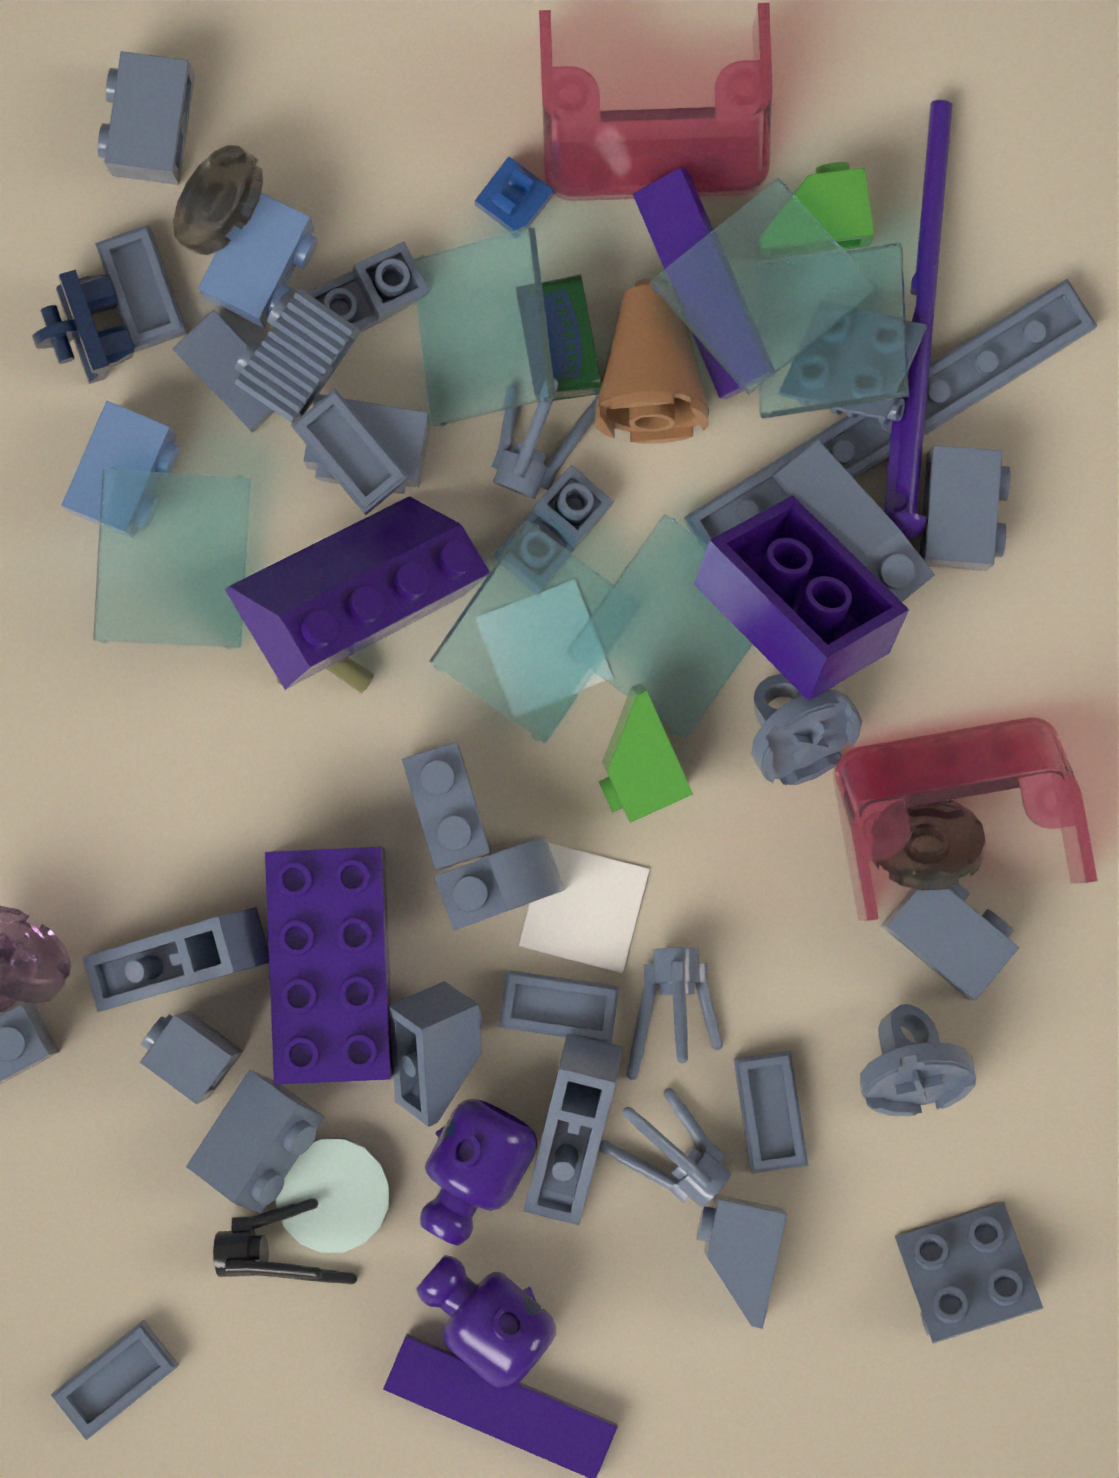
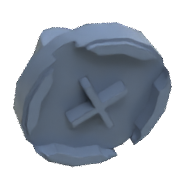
(802, 735)
(912, 1072)

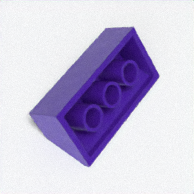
(356, 587)

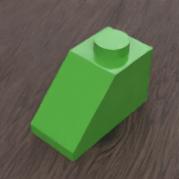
(840, 203)
(641, 761)

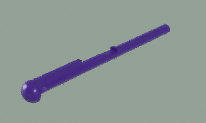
(908, 433)

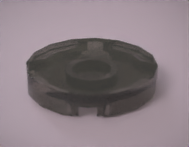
(217, 198)
(941, 847)

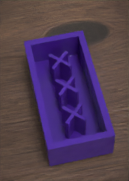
(329, 965)

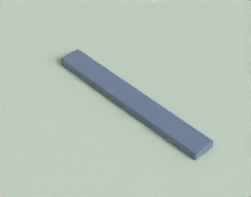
(953, 386)

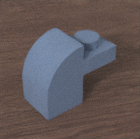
(499, 883)

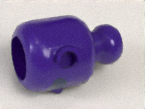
(477, 1165)
(490, 1323)

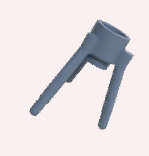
(523, 466)
(676, 972)
(696, 1172)

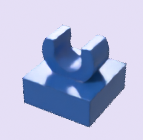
(514, 196)

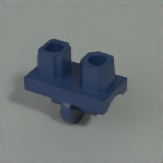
(79, 302)

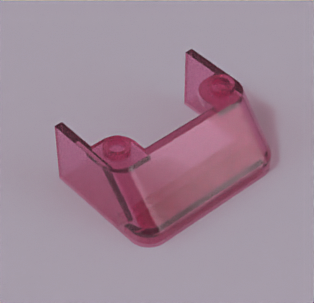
(622, 151)
(886, 777)

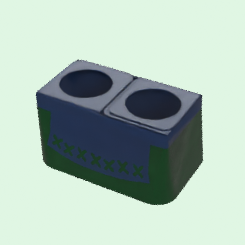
(570, 338)

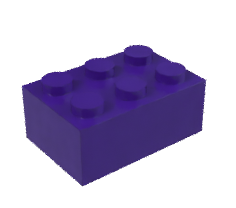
(800, 597)

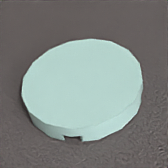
(349, 1194)

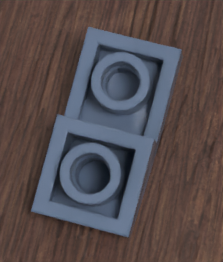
(374, 288)
(566, 511)

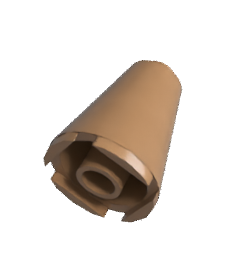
(650, 373)

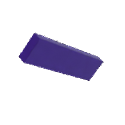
(675, 225)
(513, 1415)

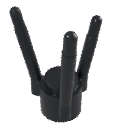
(247, 1254)

